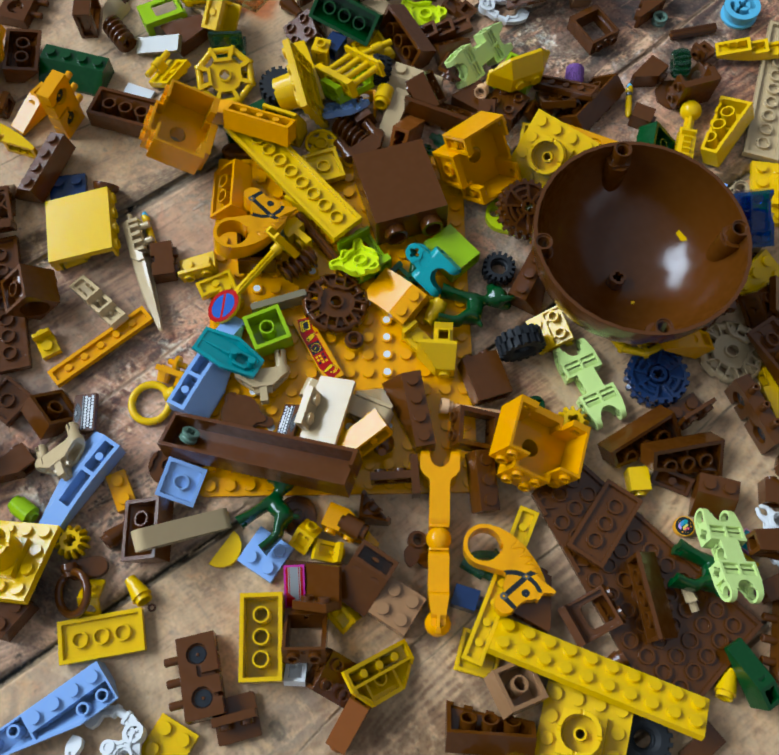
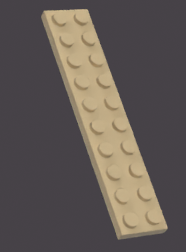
(763, 132)

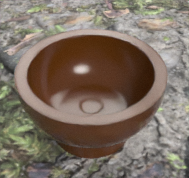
(99, 184)

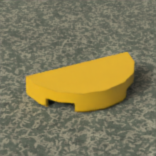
(228, 552)

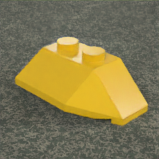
(519, 71)
(380, 674)

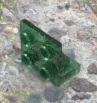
(226, 38)

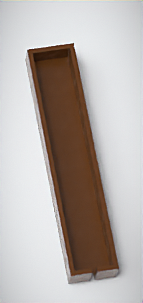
(264, 454)

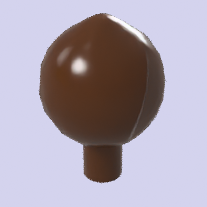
(385, 447)

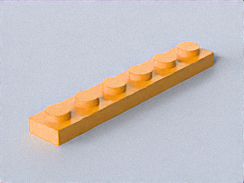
(99, 347)

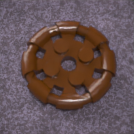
(337, 313)

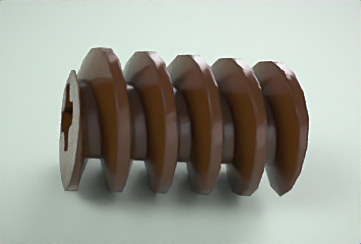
(119, 34)
(346, 128)
(294, 266)

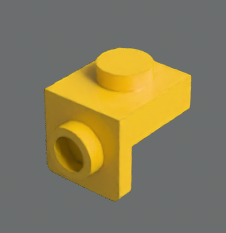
(327, 551)

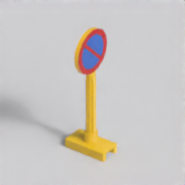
(227, 302)

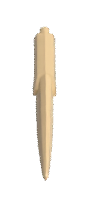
(137, 247)

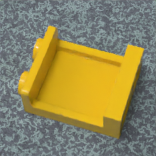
(221, 15)

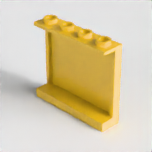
(81, 226)

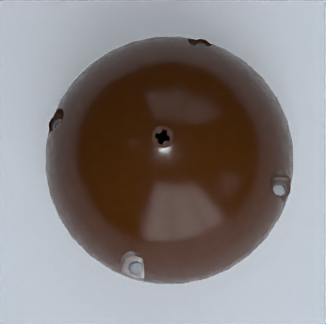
(613, 240)

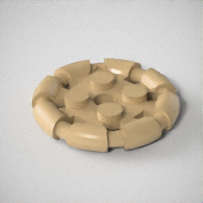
(723, 358)

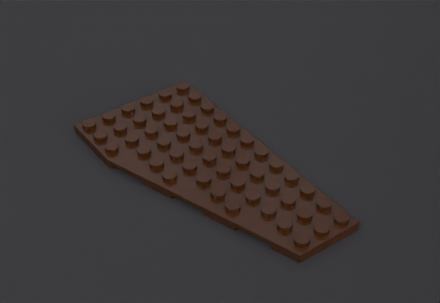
(698, 653)

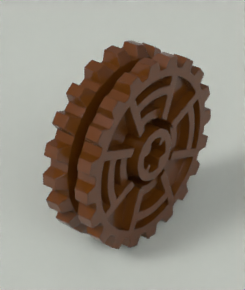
(517, 207)

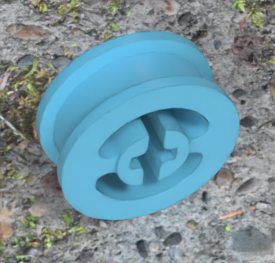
(747, 10)

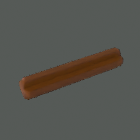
(693, 31)

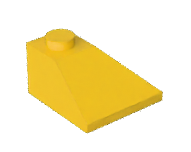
(438, 356)

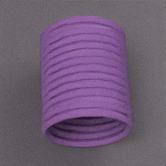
(575, 72)

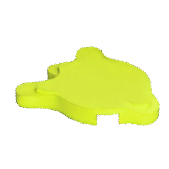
(424, 11)
(357, 261)

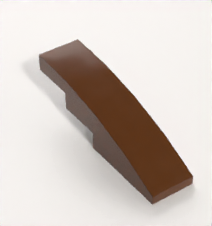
(447, 29)

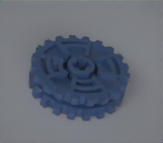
(653, 391)

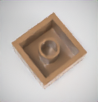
(397, 606)
(515, 689)

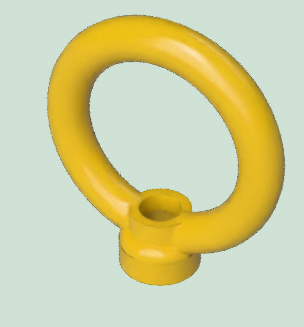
(137, 391)

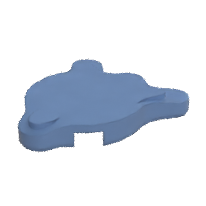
(350, 107)

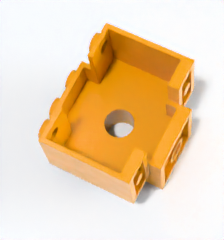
(187, 116)
(477, 158)
(551, 452)

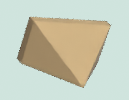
(377, 396)

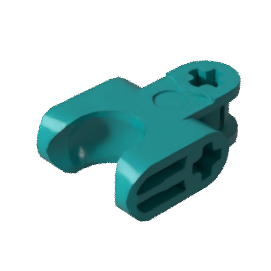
(428, 264)

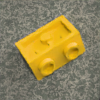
(198, 267)

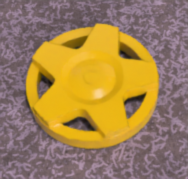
(320, 142)

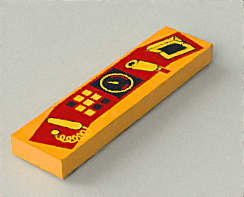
(317, 348)

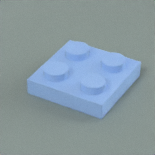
(181, 481)
(258, 562)

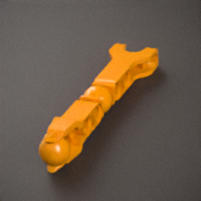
(438, 540)

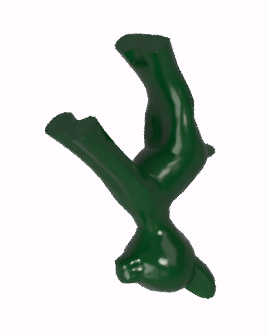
(495, 297)
(277, 508)
(699, 558)

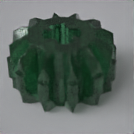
(680, 62)

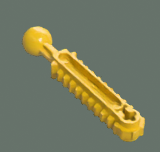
(686, 135)

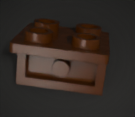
(240, 722)

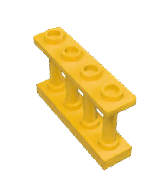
(346, 81)

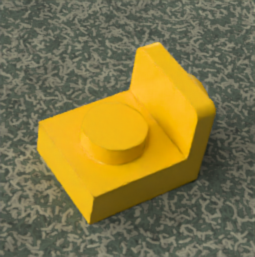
(320, 51)
(411, 333)
(46, 343)
(305, 536)

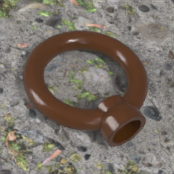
(69, 571)

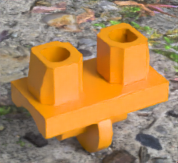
(165, 371)

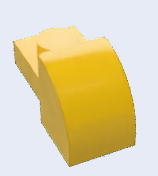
(295, 233)

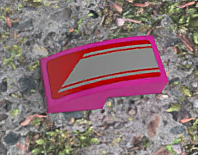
(293, 583)

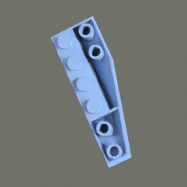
(203, 381)
(69, 497)
(61, 709)

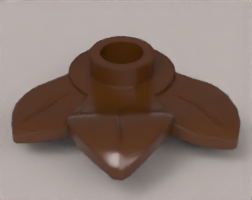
(416, 553)

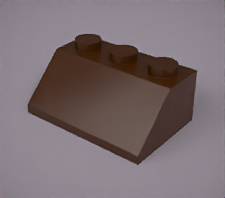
(21, 54)
(140, 514)

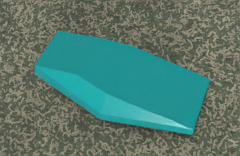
(228, 352)

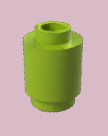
(23, 509)

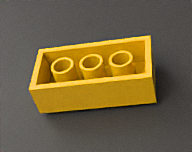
(261, 638)

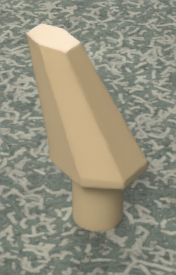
(691, 598)

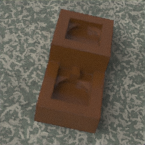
(459, 9)

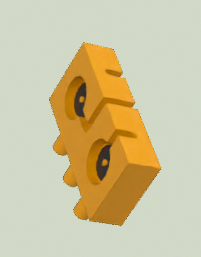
(61, 103)

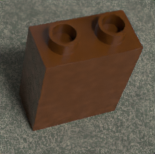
(400, 192)

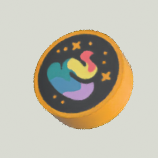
(683, 526)

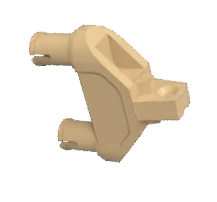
(267, 379)
(62, 457)

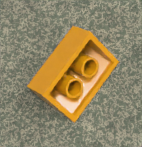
(229, 189)

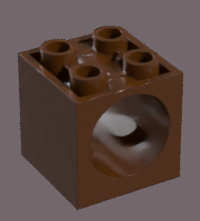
(30, 291)

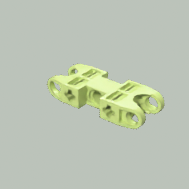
(487, 50)
(594, 394)
(730, 569)

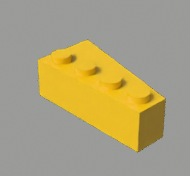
(727, 126)

